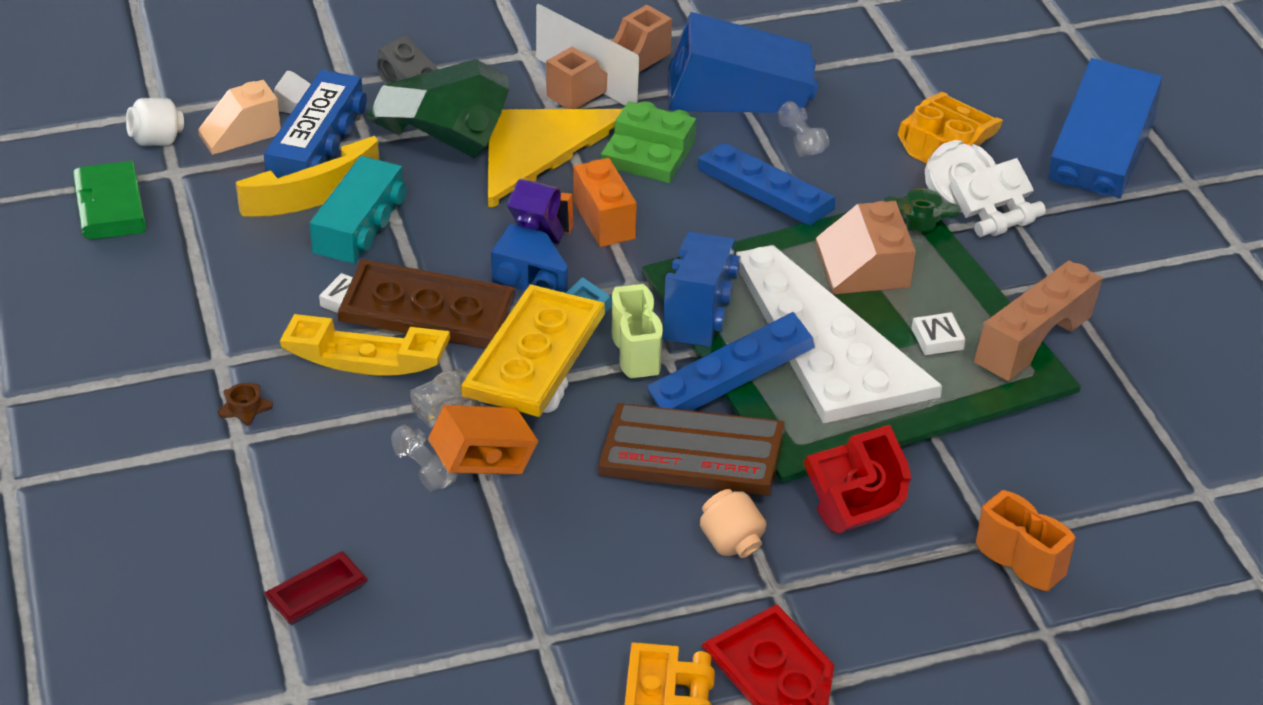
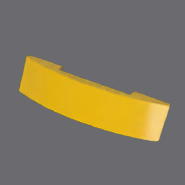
(301, 190)
(365, 354)

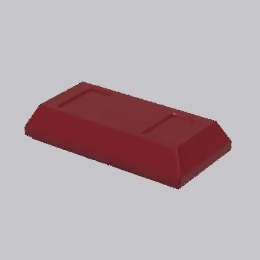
(316, 588)

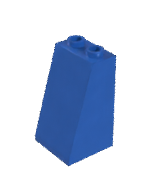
(738, 69)
(1106, 128)

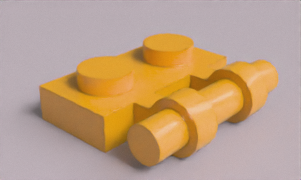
(656, 672)

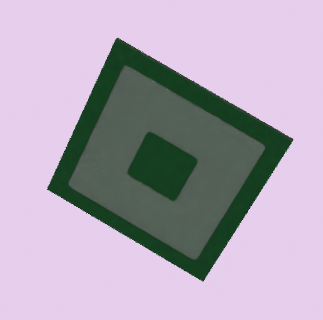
(941, 282)

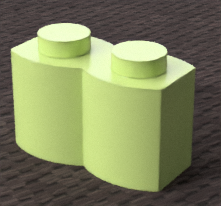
(636, 331)

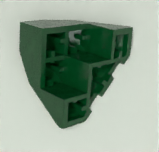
(450, 104)

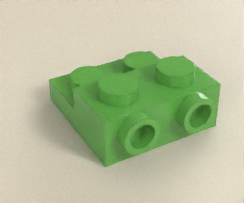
(650, 141)

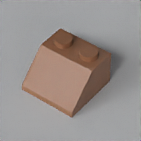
(867, 250)

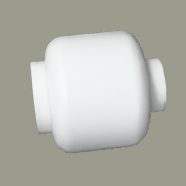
(154, 121)

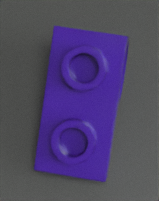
(536, 208)

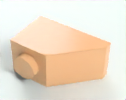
(241, 118)

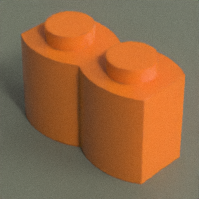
(1026, 541)

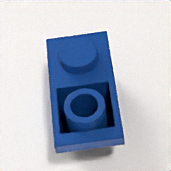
(527, 259)

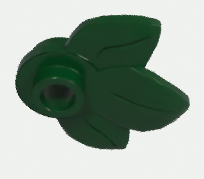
(924, 208)

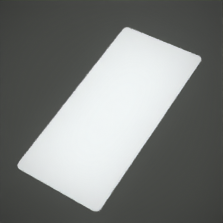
(558, 33)

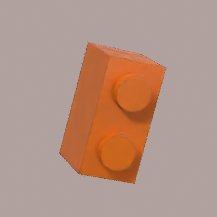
(604, 202)
(482, 440)

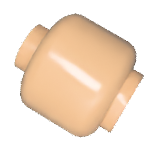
(733, 523)

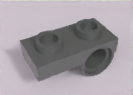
(402, 60)

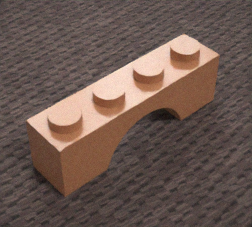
(577, 78)
(1019, 328)

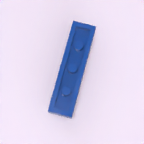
(766, 183)
(733, 365)

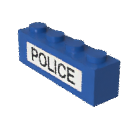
(316, 124)

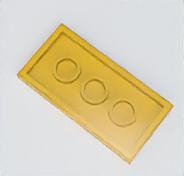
(533, 350)

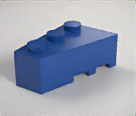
(699, 289)

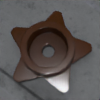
(244, 403)

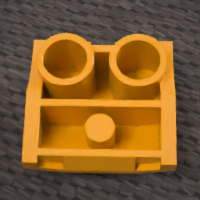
(942, 121)

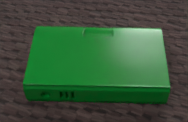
(109, 200)

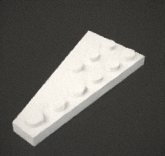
(852, 364)

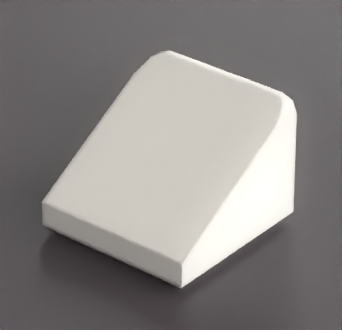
(290, 91)

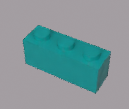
(357, 209)

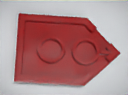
(773, 661)

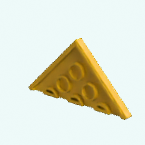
(540, 139)

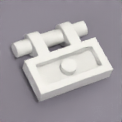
(994, 187)

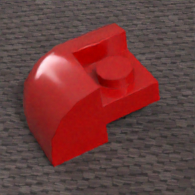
(860, 480)

